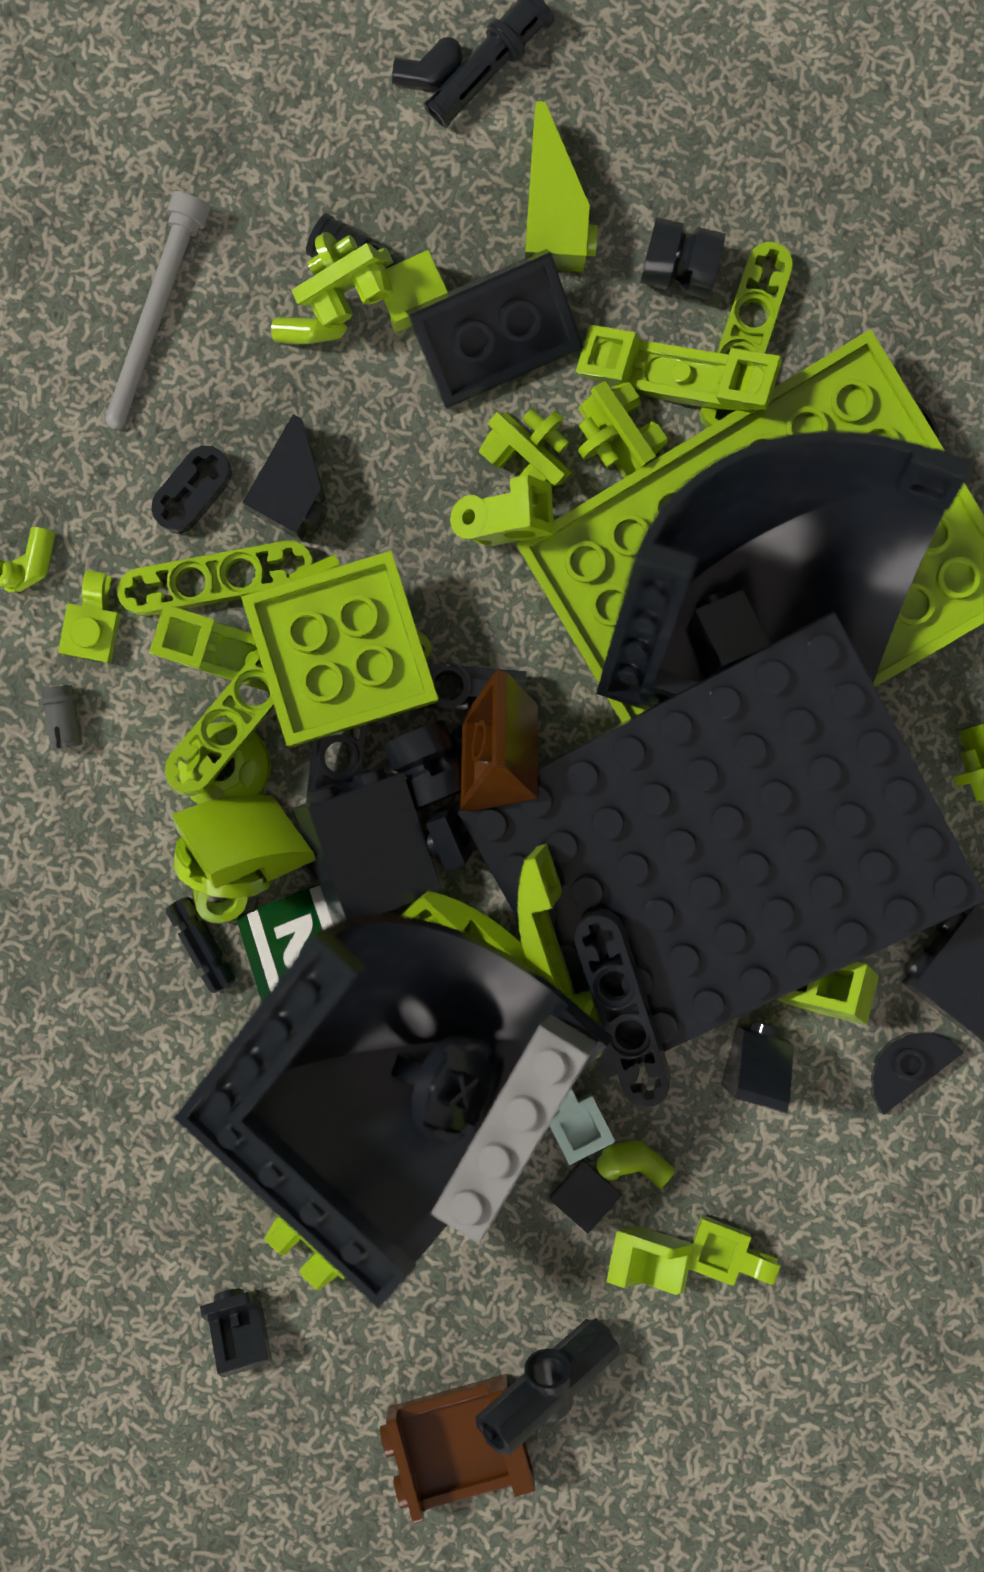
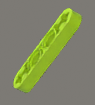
(738, 334)
(215, 570)
(228, 706)

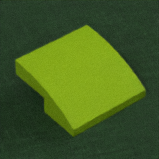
(241, 836)

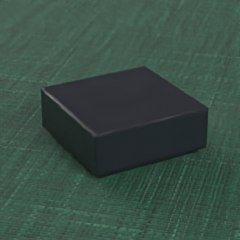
(585, 1196)

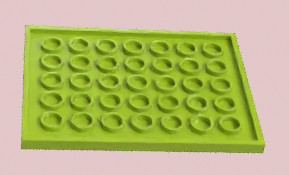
(848, 390)

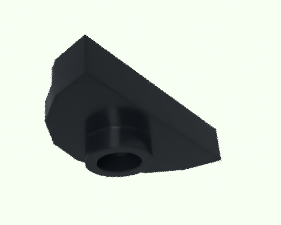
(908, 1064)

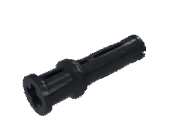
(503, 43)

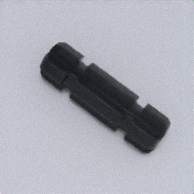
(200, 944)

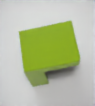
(412, 284)
(649, 1259)

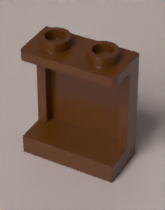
(445, 1454)

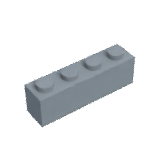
(514, 1128)

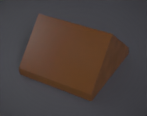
(499, 746)

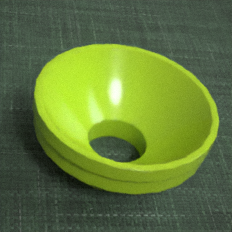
(250, 771)

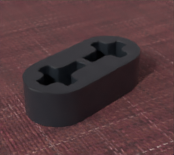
(182, 481)

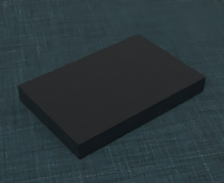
(495, 328)

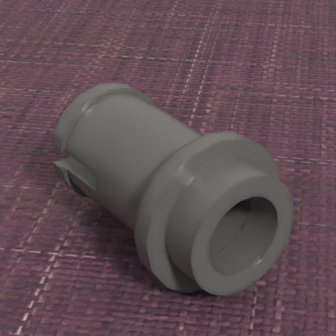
(61, 716)

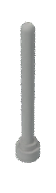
(186, 217)

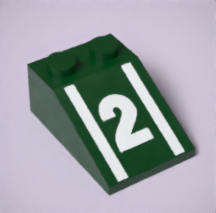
(279, 932)

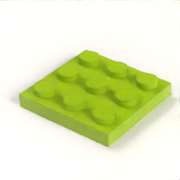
(339, 649)

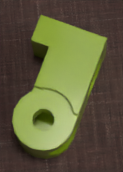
(506, 517)

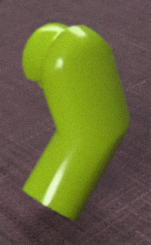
(31, 566)
(634, 1157)

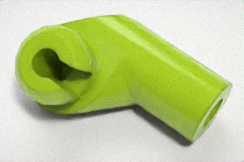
(303, 331)

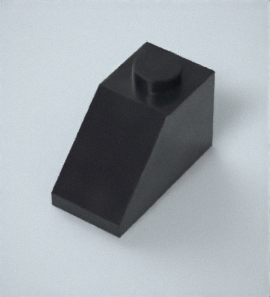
(289, 485)
(760, 1066)

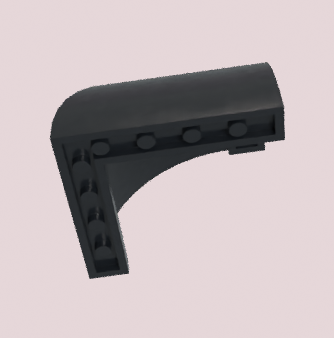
(799, 529)
(309, 1094)

